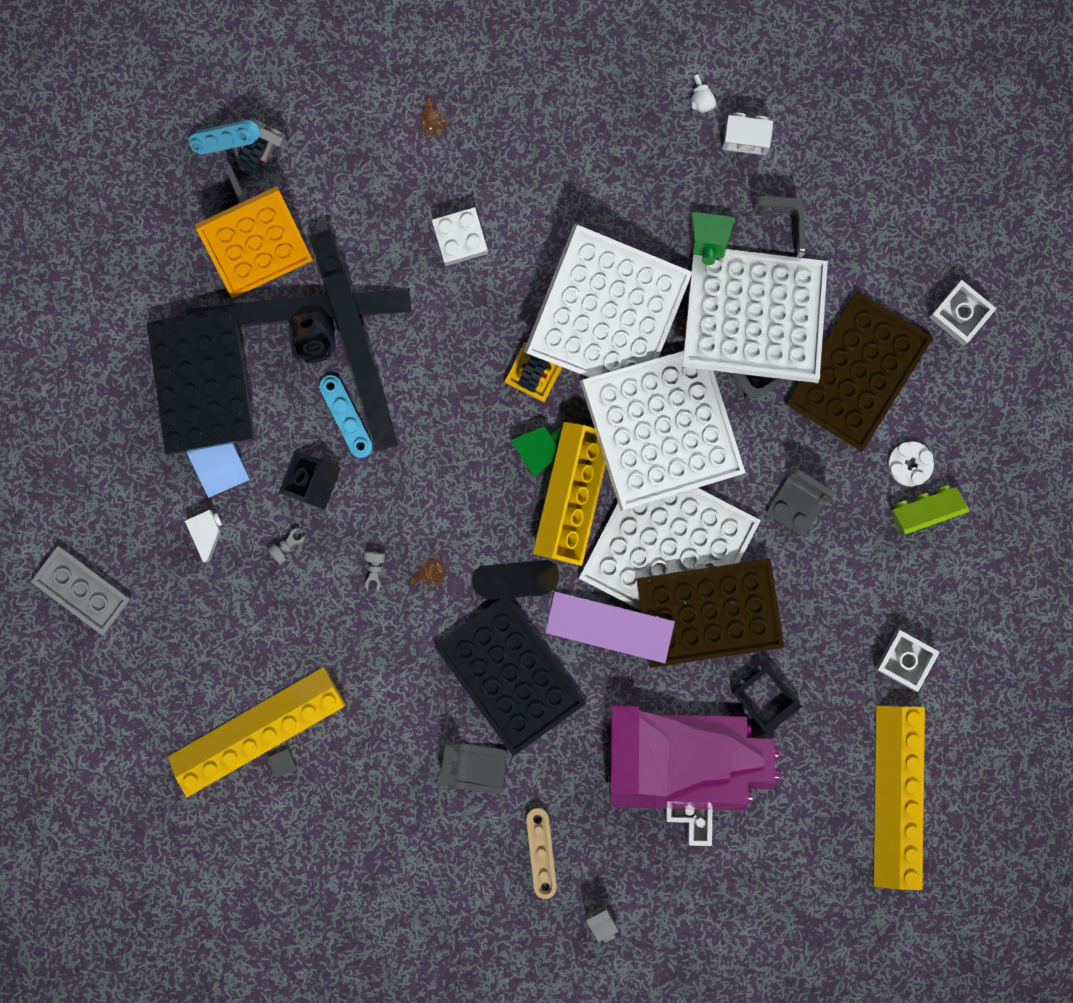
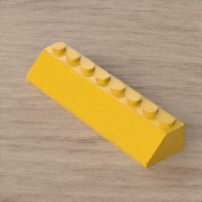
(255, 732)
(899, 797)

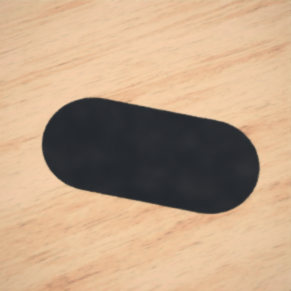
(515, 579)

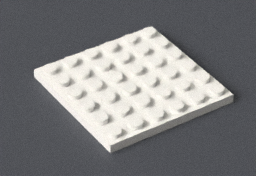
(606, 306)
(757, 315)
(661, 429)
(665, 538)

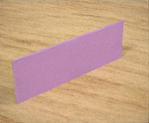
(610, 627)

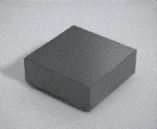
(282, 763)

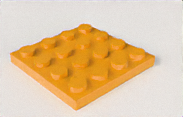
(253, 242)

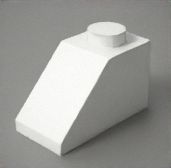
(205, 533)

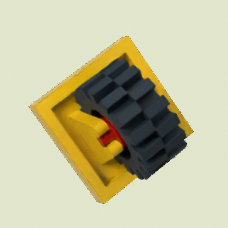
(533, 375)

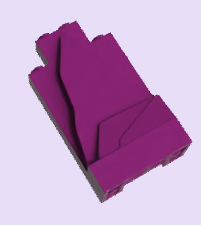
(686, 761)

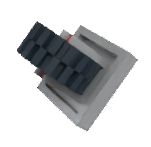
(262, 148)

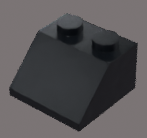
(310, 480)

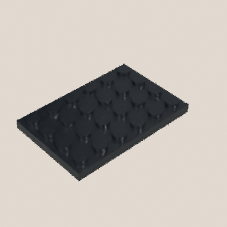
(200, 380)
(510, 675)

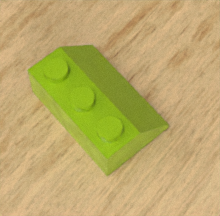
(928, 510)

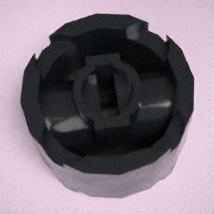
(312, 337)

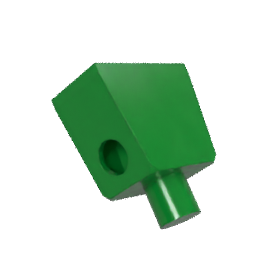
(710, 235)
(538, 448)

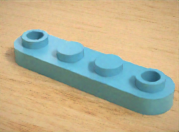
(224, 137)
(346, 416)

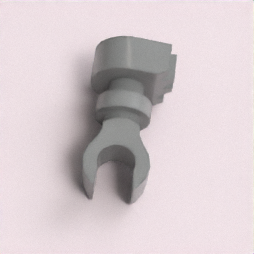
(278, 552)
(375, 559)

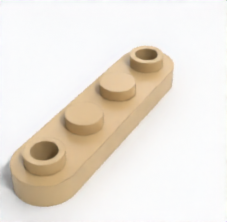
(541, 853)

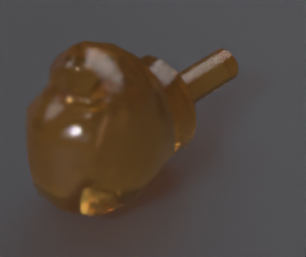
(431, 121)
(432, 572)

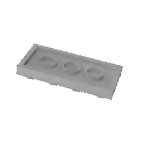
(80, 590)

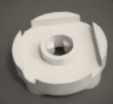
(917, 475)

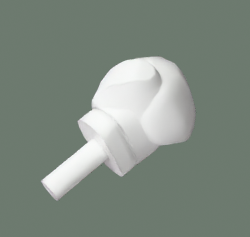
(702, 98)

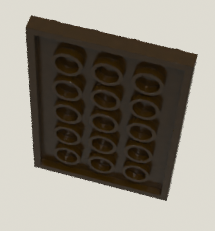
(860, 371)
(715, 610)

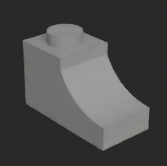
(602, 924)

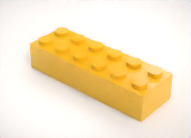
(571, 496)

